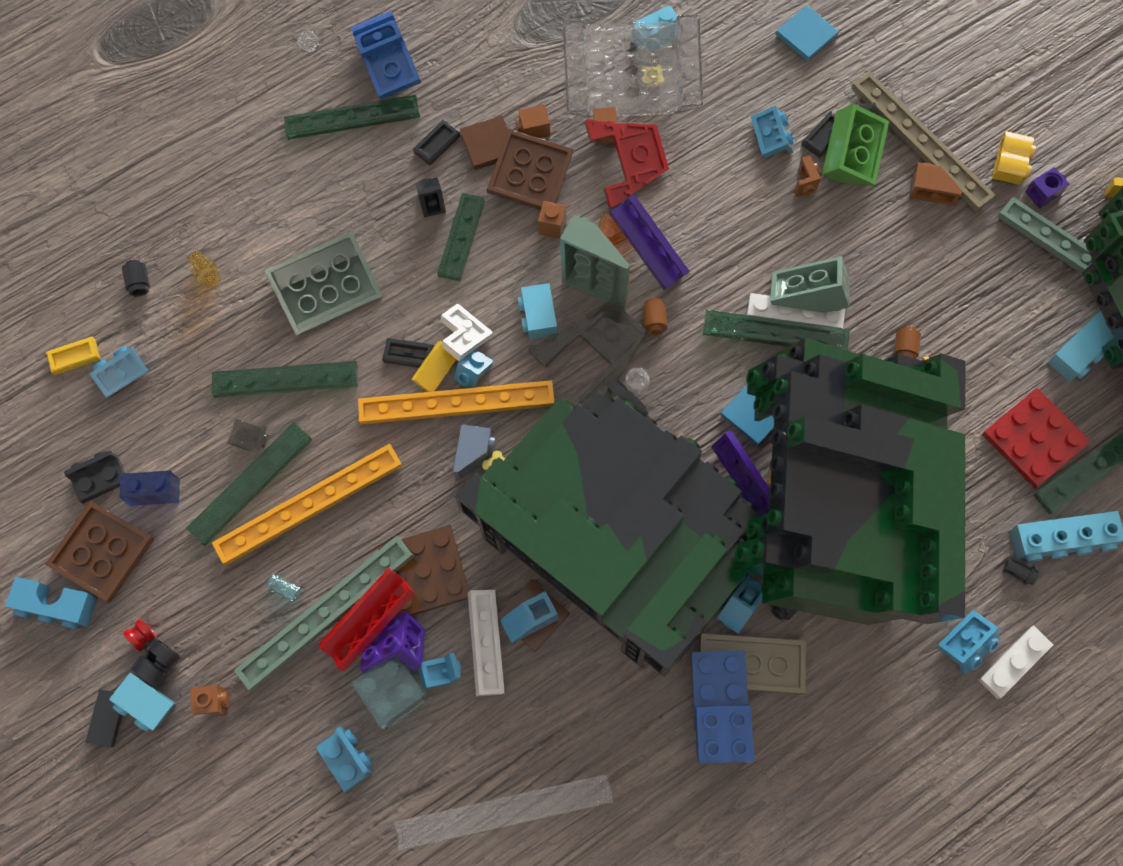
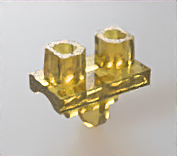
(203, 269)

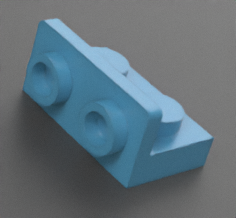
(772, 132)
(119, 371)
(970, 641)
(344, 759)

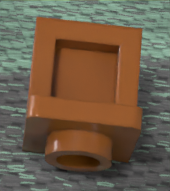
(810, 177)
(209, 700)

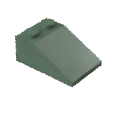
(812, 286)

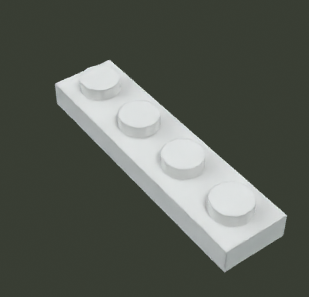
(761, 306)
(485, 643)

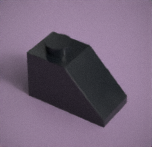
(430, 197)

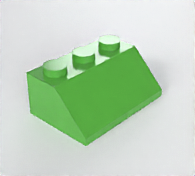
(855, 146)

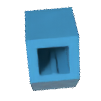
(529, 617)

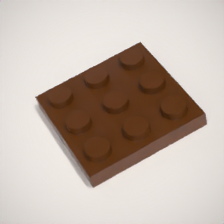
(529, 170)
(99, 551)
(434, 572)

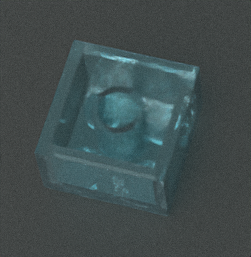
(389, 692)

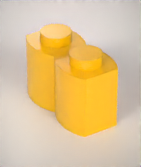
(1013, 158)

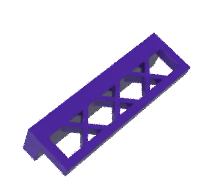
(649, 242)
(743, 471)

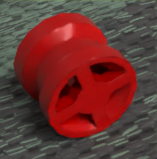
(139, 635)

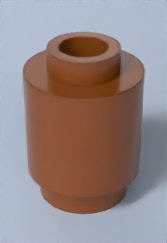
(654, 316)
(907, 342)

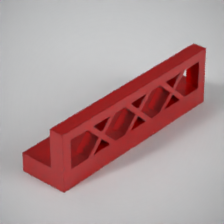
(365, 619)

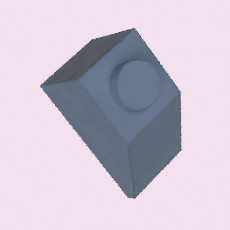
(472, 449)

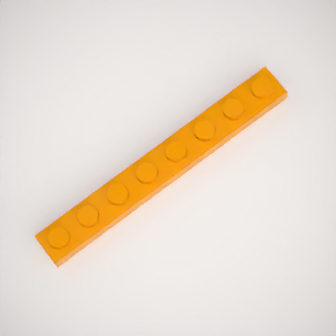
(455, 402)
(306, 505)

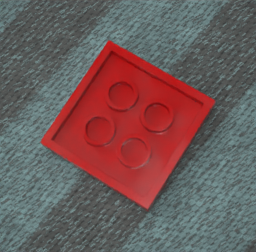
(1036, 438)

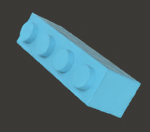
(1082, 349)

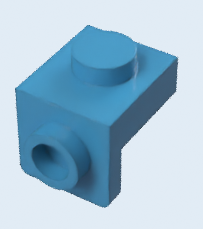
(472, 368)
(440, 672)

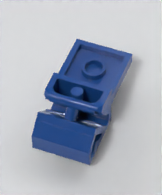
(385, 55)
(721, 707)

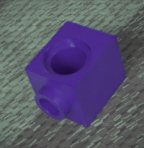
(1041, 193)

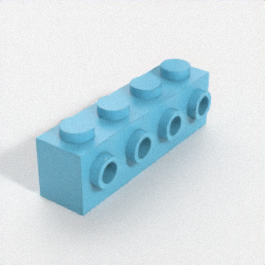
(1067, 536)

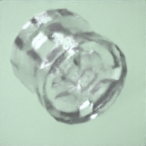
(637, 387)

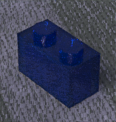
(149, 488)

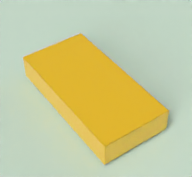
(73, 356)
(434, 368)

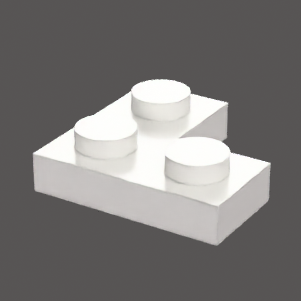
(467, 334)

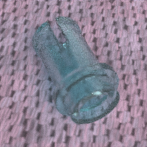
(283, 587)

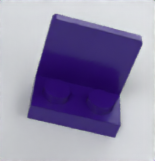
(399, 638)

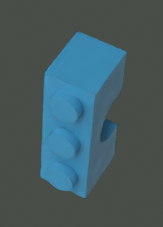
(30, 598)

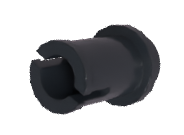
(1021, 571)

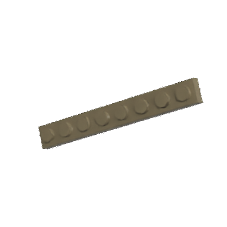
(922, 140)

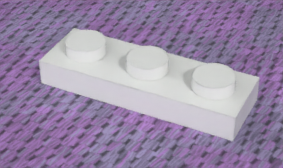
(1015, 662)

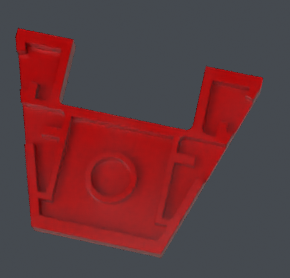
(638, 152)

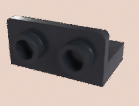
(95, 476)

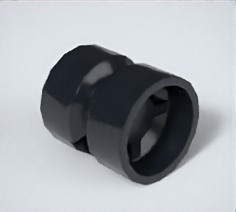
(156, 662)

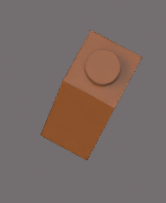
(933, 185)

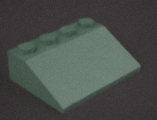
(593, 263)
(323, 283)

